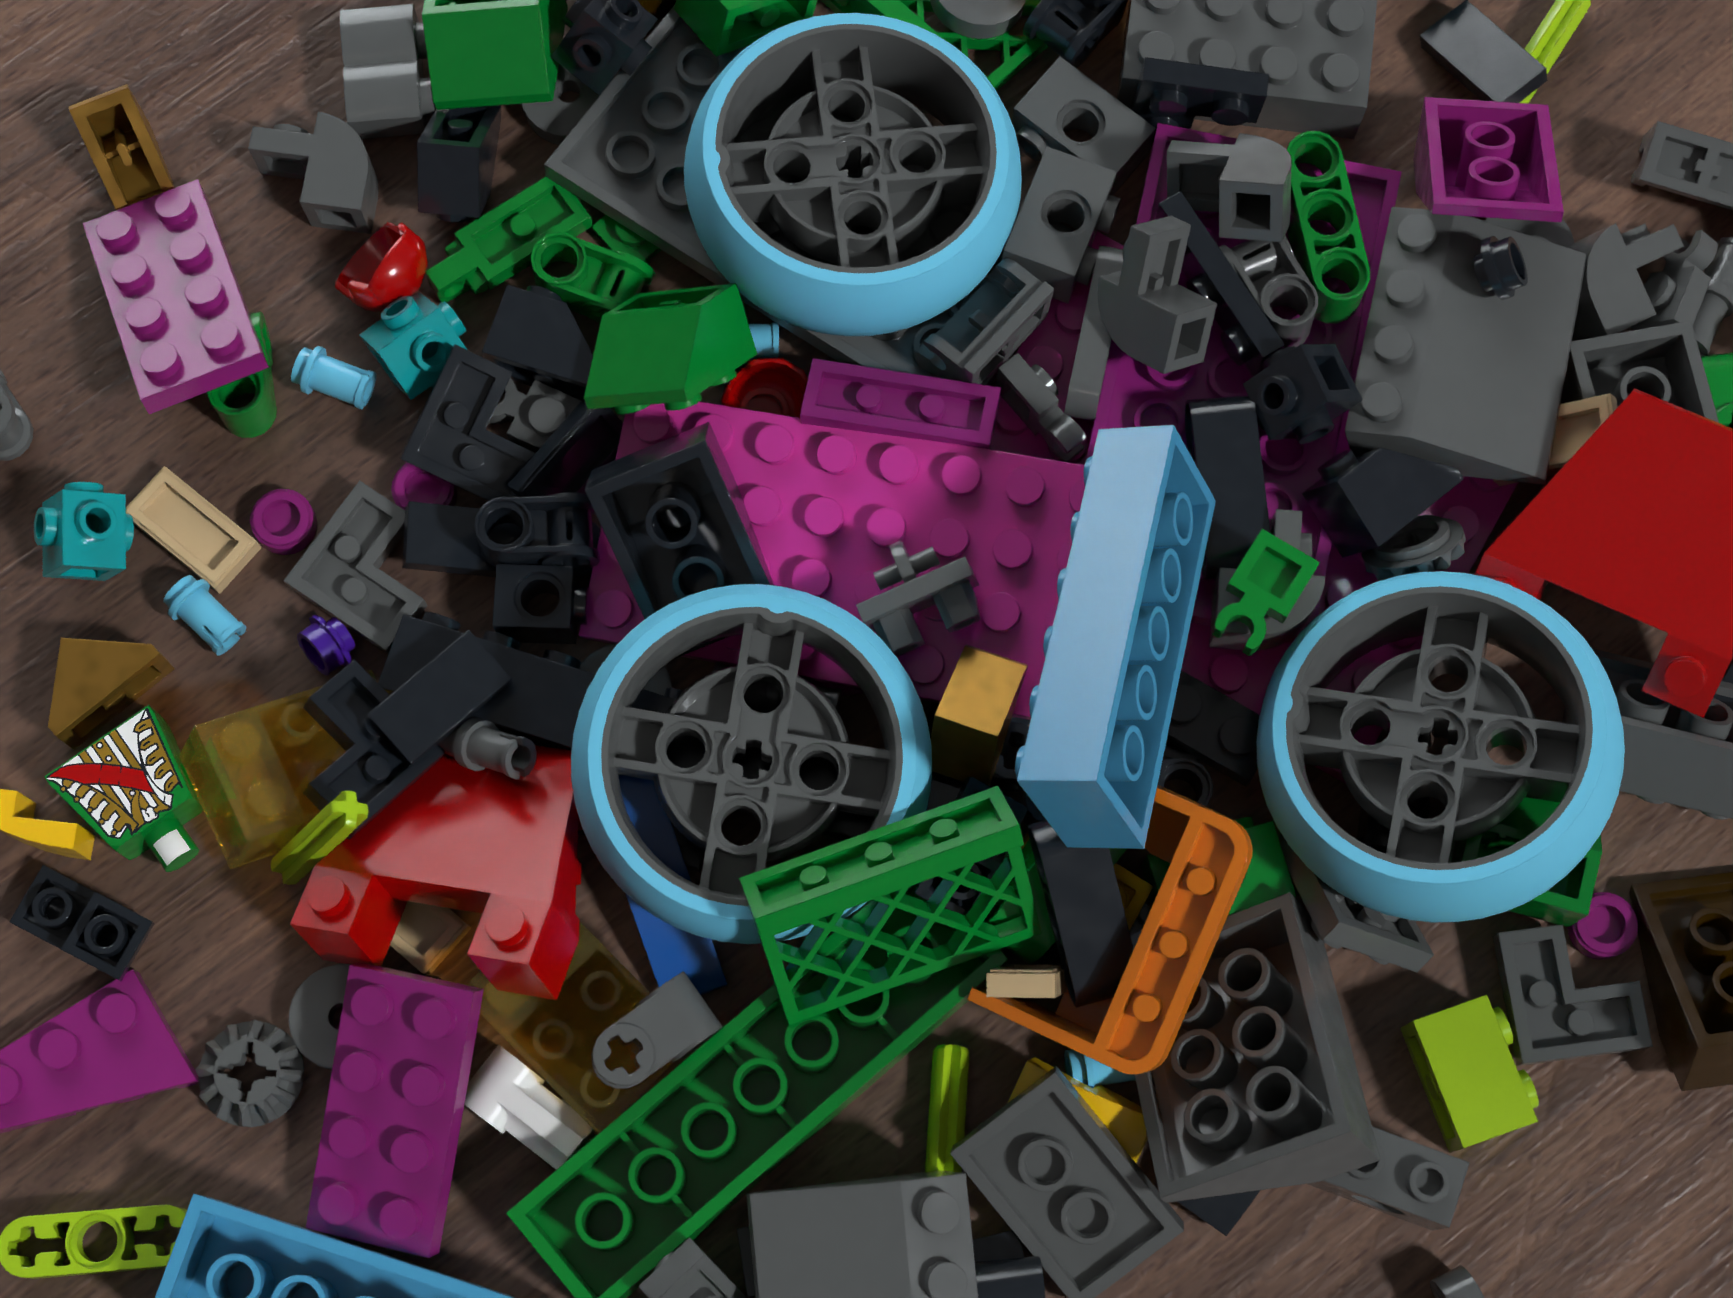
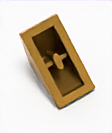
(122, 146)
(99, 682)
(975, 714)

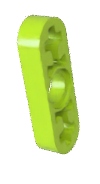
(51, 1228)

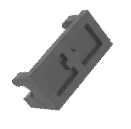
(1686, 164)
(988, 325)

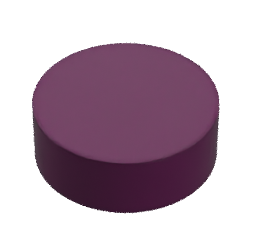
(420, 486)
(283, 521)
(1607, 928)

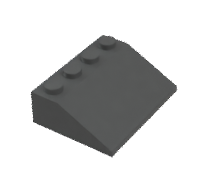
(1455, 366)
(1259, 1070)
(865, 1239)

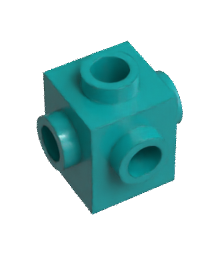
(414, 341)
(84, 532)

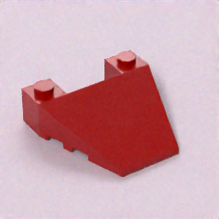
(1644, 531)
(468, 847)

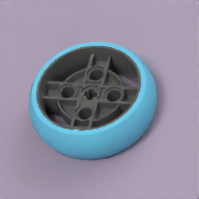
(869, 72)
(634, 743)
(1561, 761)

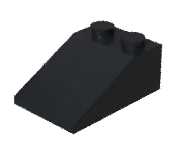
(677, 521)

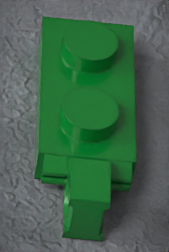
(503, 239)

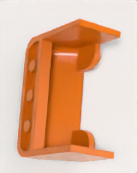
(1144, 1016)

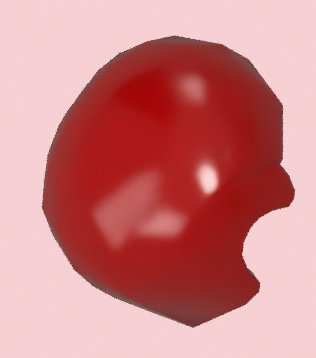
(384, 268)
(767, 387)

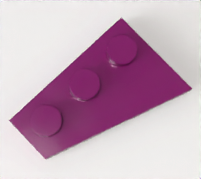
(92, 1056)

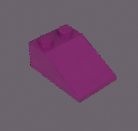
(1487, 160)

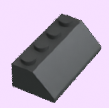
(1670, 750)

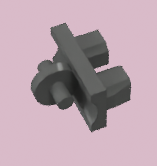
(893, 610)

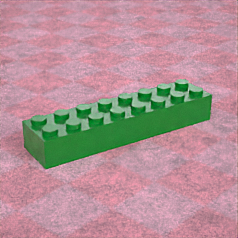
(731, 1118)

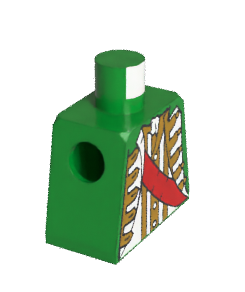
(134, 790)

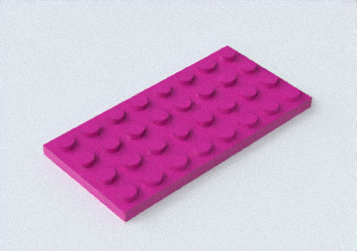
(837, 500)

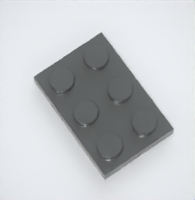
(1067, 1187)

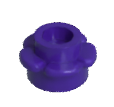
(326, 644)

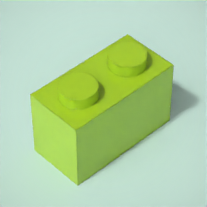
(1471, 1073)

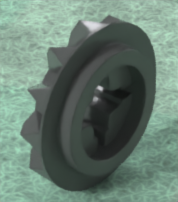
(1420, 546)
(268, 1096)

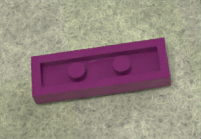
(899, 404)

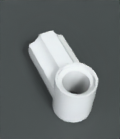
(517, 1102)

